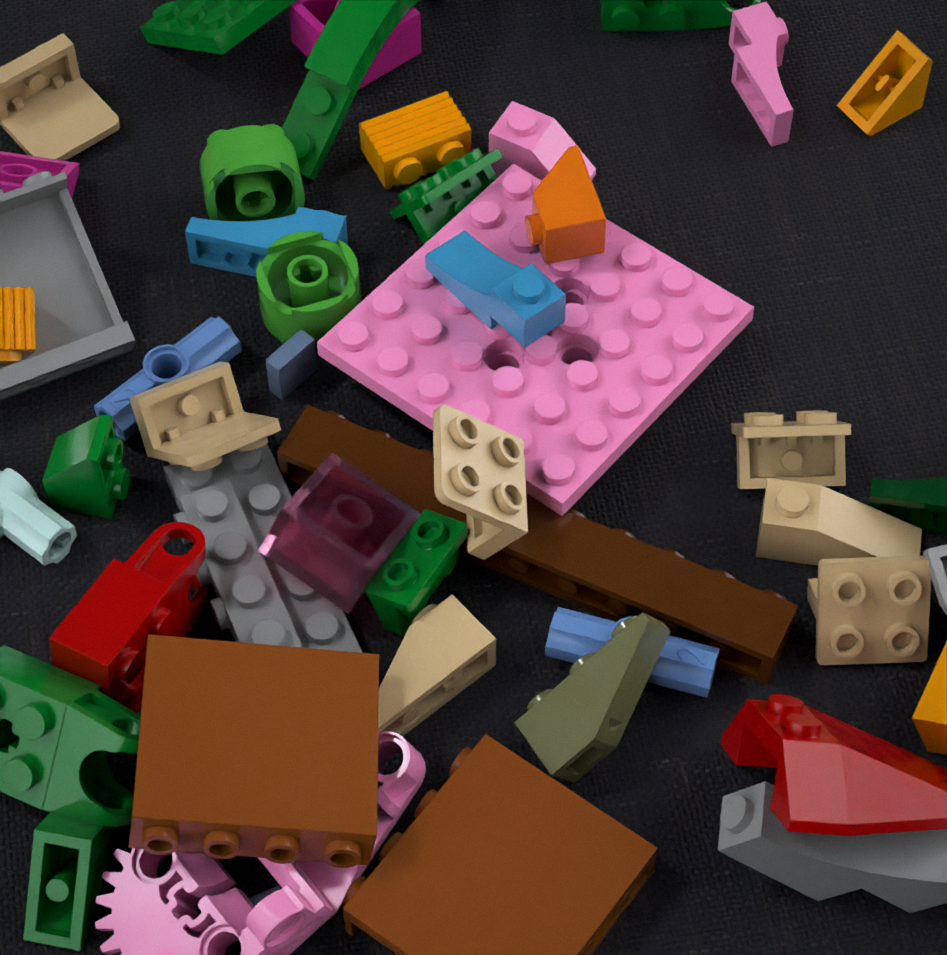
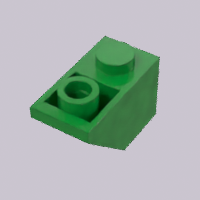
(87, 470)

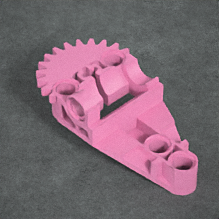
(161, 915)

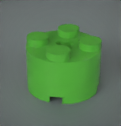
(250, 174)
(307, 285)

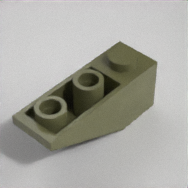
(590, 708)

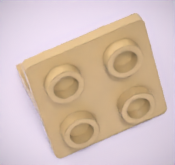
(796, 450)
(871, 610)

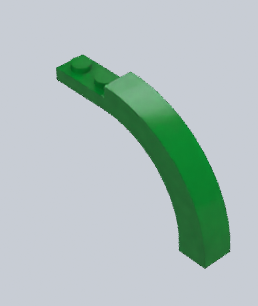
(335, 73)

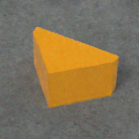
(889, 86)

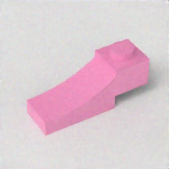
(758, 47)

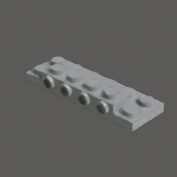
(253, 594)

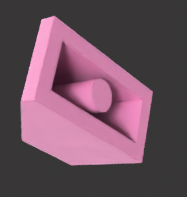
(530, 141)

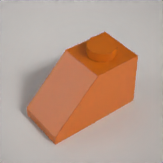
(566, 212)

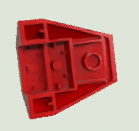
(835, 774)

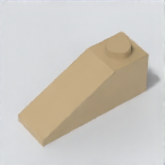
(817, 523)
(433, 664)

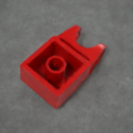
(111, 623)

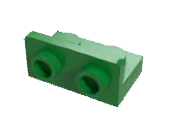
(416, 569)

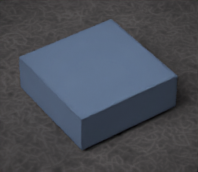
(291, 364)

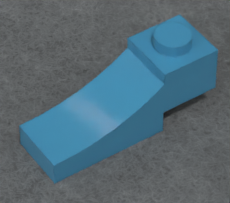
(241, 244)
(497, 290)

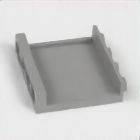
(74, 308)

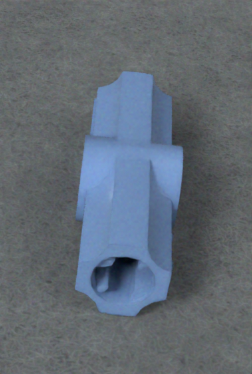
(202, 347)
(680, 665)

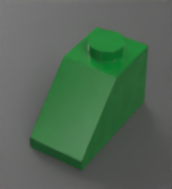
(65, 880)

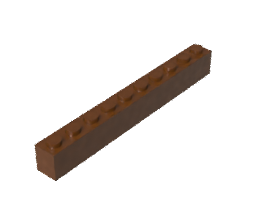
(569, 553)

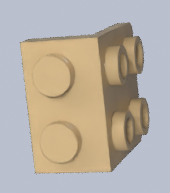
(50, 105)
(199, 419)
(481, 475)

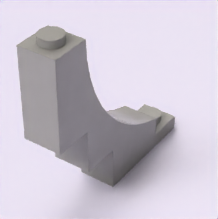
(896, 867)

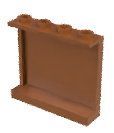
(257, 752)
(500, 867)

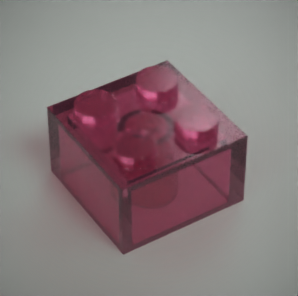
(338, 532)

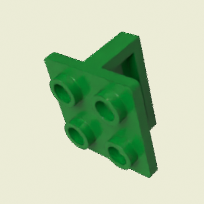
(442, 196)

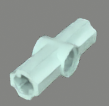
(32, 522)

